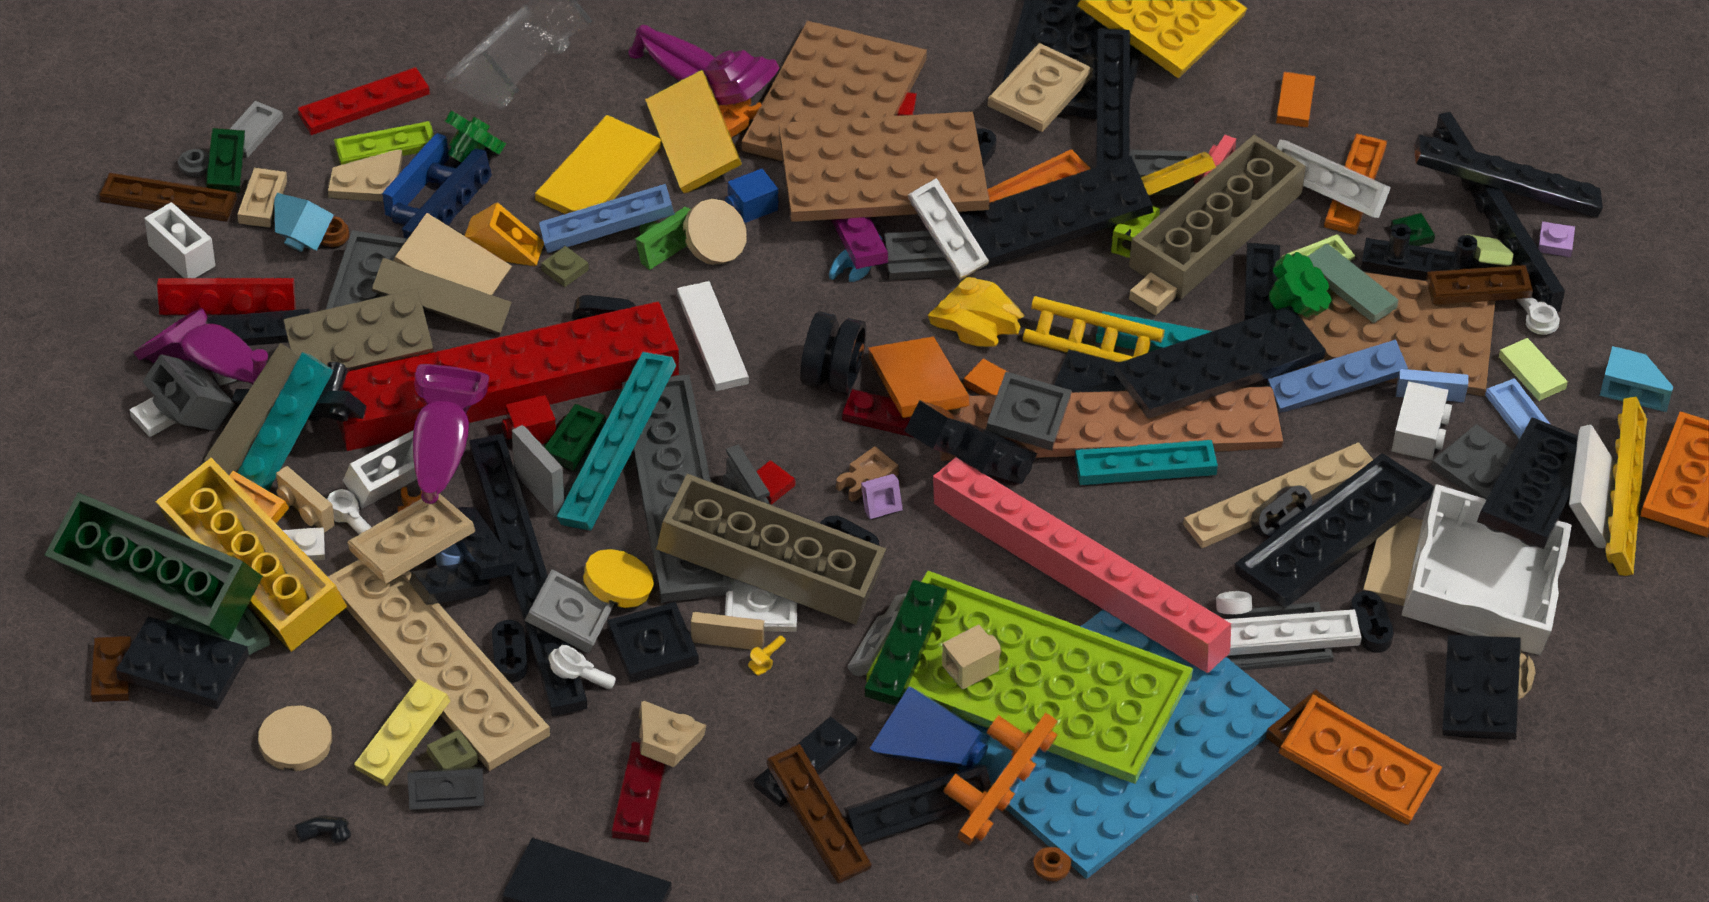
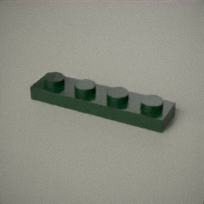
(905, 642)

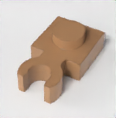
(867, 467)

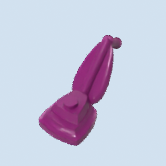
(731, 74)
(207, 346)
(443, 423)

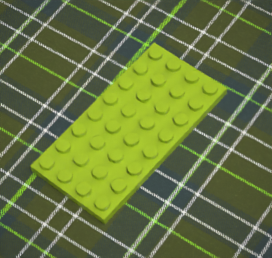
(1100, 690)

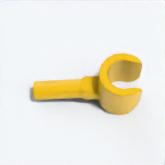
(761, 658)

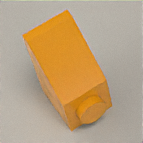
(504, 236)

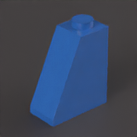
(930, 734)

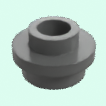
(194, 162)

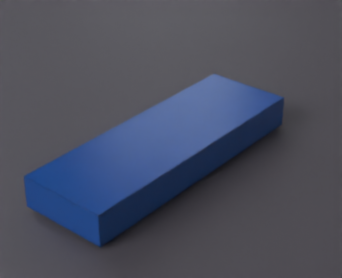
(415, 174)

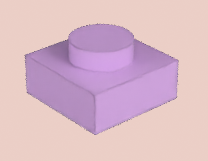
(1556, 239)
(881, 496)

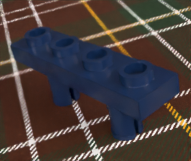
(455, 192)

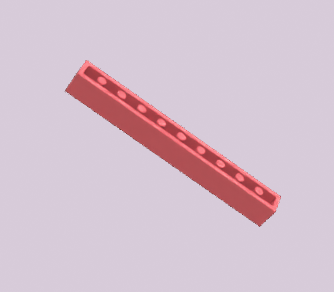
(1083, 565)

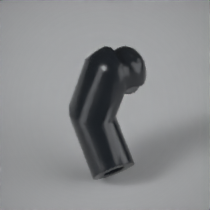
(321, 825)

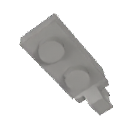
(875, 639)

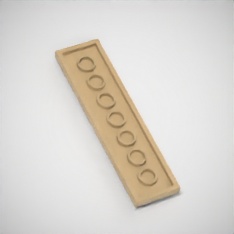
(437, 651)

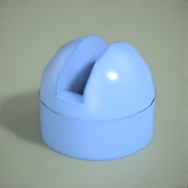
(449, 556)

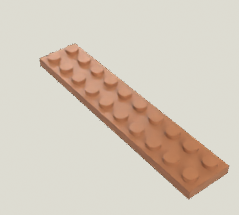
(1095, 420)

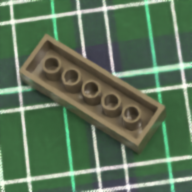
(1218, 215)
(771, 548)

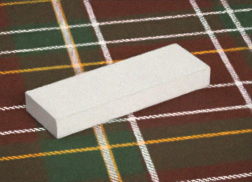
(948, 229)

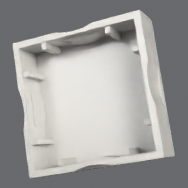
(1483, 578)

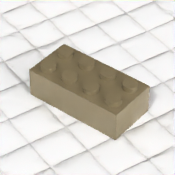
(363, 331)

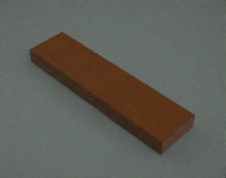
(156, 194)
(818, 814)

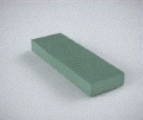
(1353, 284)

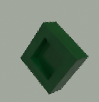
(1420, 230)

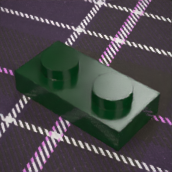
(226, 159)
(575, 436)

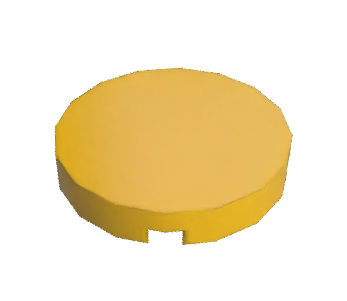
(618, 578)

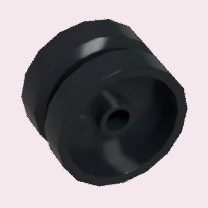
(833, 352)

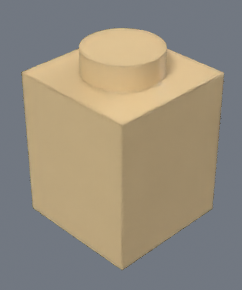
(971, 656)

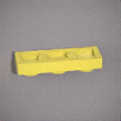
(402, 732)

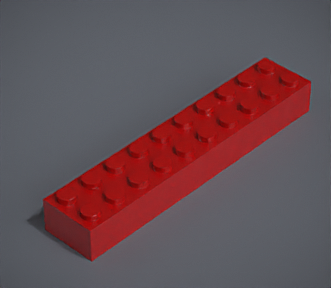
(551, 361)

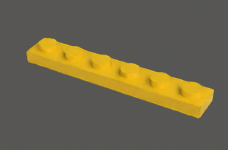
(1627, 491)

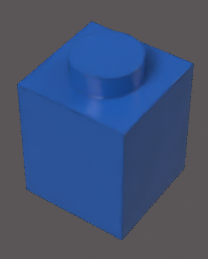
(753, 195)

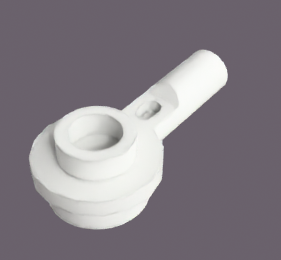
(1540, 317)
(347, 510)
(569, 663)

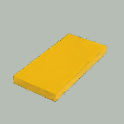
(693, 132)
(598, 167)

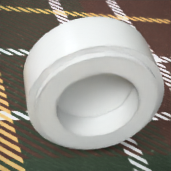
(1234, 602)

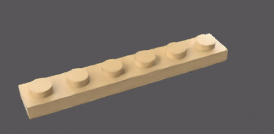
(1236, 512)

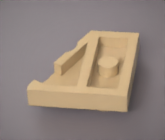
(366, 177)
(667, 734)

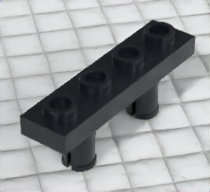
(1412, 261)
(333, 401)

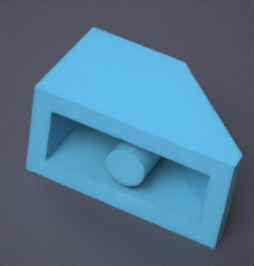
(300, 222)
(1635, 375)

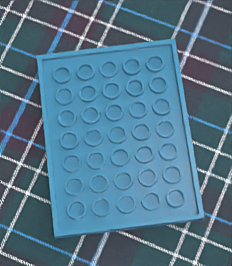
(1101, 815)

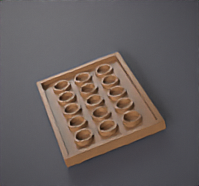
(834, 78)
(876, 161)
(1429, 335)

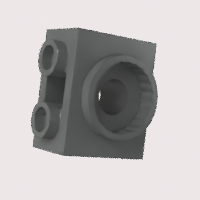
(187, 393)

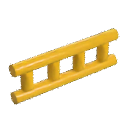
(1080, 317)

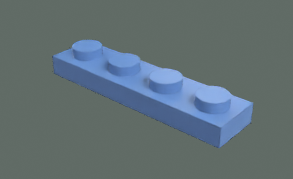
(606, 218)
(1337, 376)

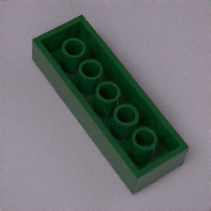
(154, 565)

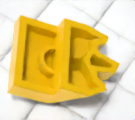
(977, 313)

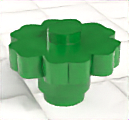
(470, 136)
(1299, 286)

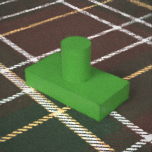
(661, 239)

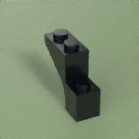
(970, 443)

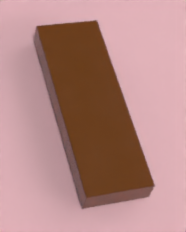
(1479, 285)

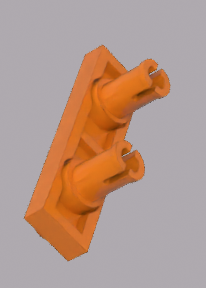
(1020, 767)

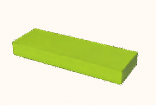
(405, 138)

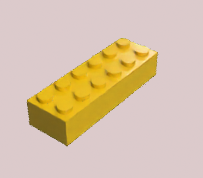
(294, 592)

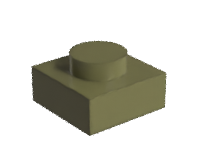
(564, 266)
(452, 752)

